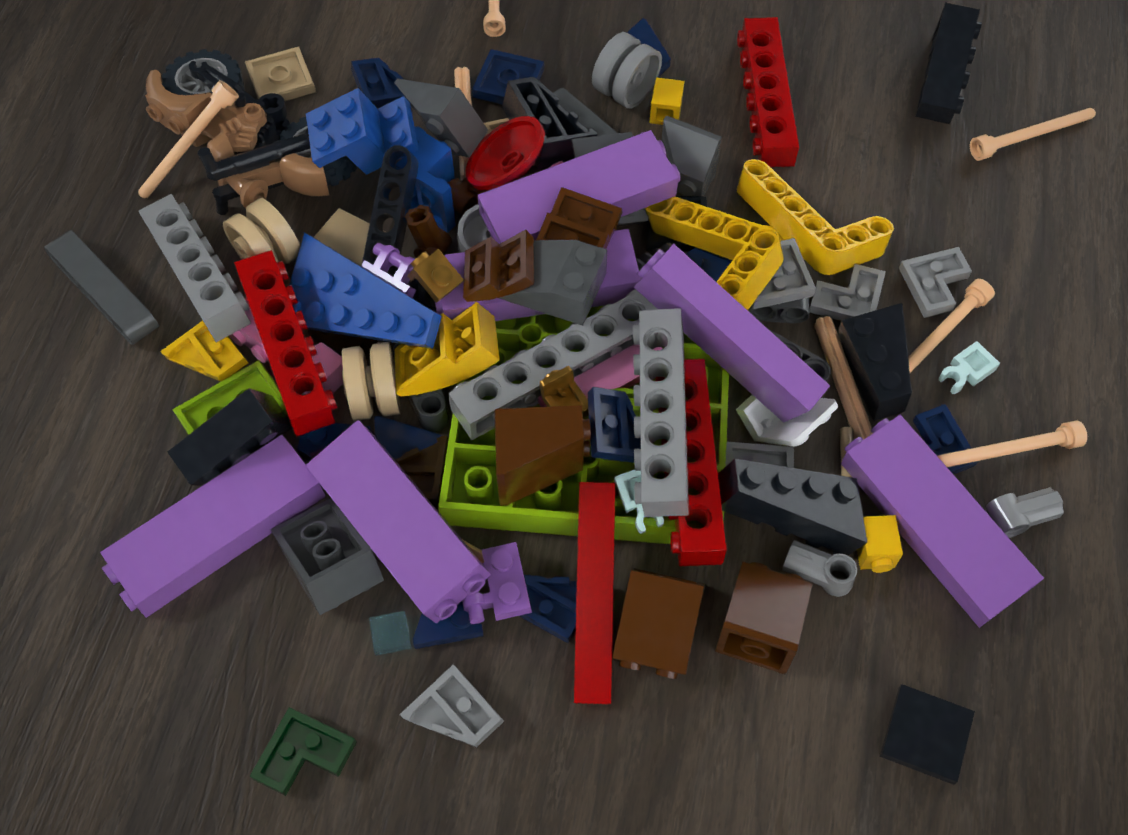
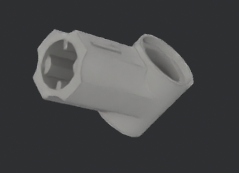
(1019, 513)
(817, 568)

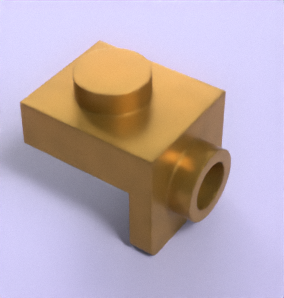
(435, 274)
(561, 390)

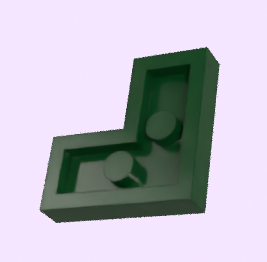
(297, 741)

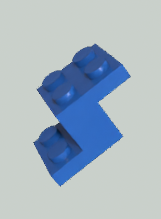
(359, 130)
(432, 179)

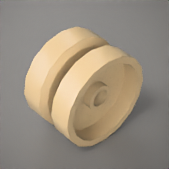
(262, 231)
(365, 381)

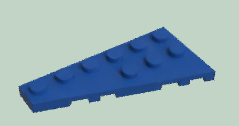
(353, 302)

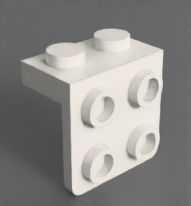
(770, 429)

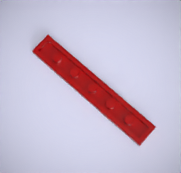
(594, 593)

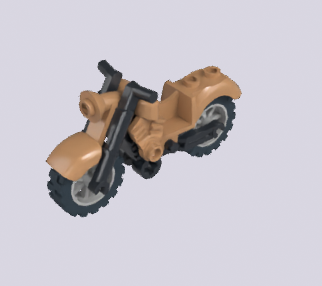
(242, 136)

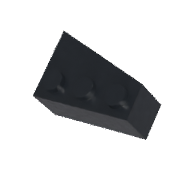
(534, 99)
(879, 359)
(230, 436)

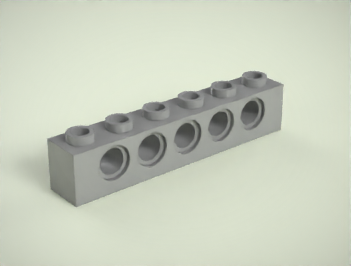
(195, 268)
(669, 494)

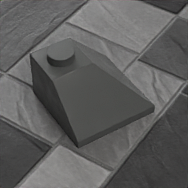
(693, 153)

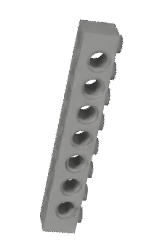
(478, 415)

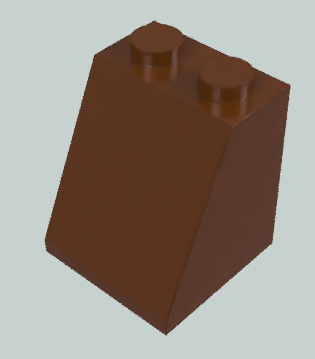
(538, 448)
(765, 617)
(658, 622)

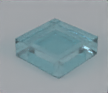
(390, 633)

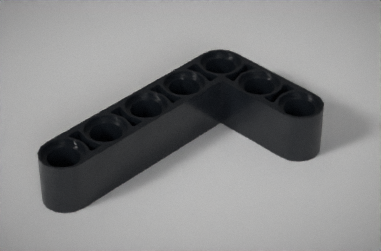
(397, 209)

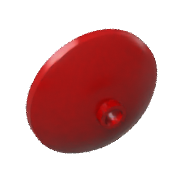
(505, 153)

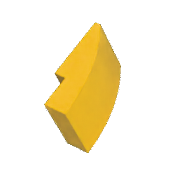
(459, 352)

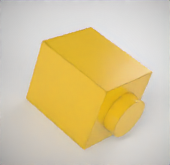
(666, 100)
(882, 546)

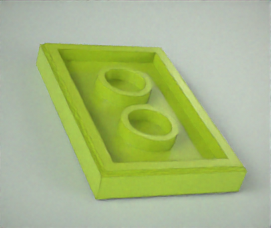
(208, 403)

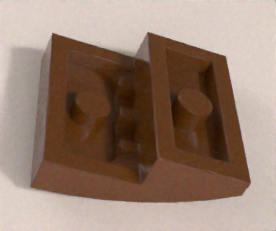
(580, 219)
(499, 269)

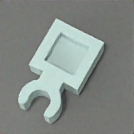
(971, 365)
(625, 486)

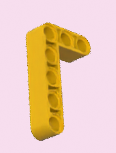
(820, 244)
(751, 246)

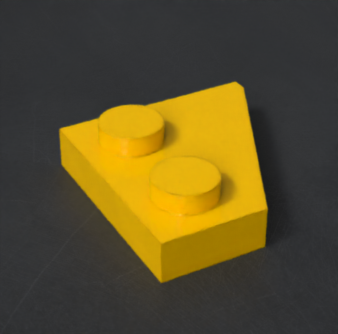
(202, 354)

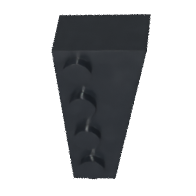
(948, 62)
(797, 502)

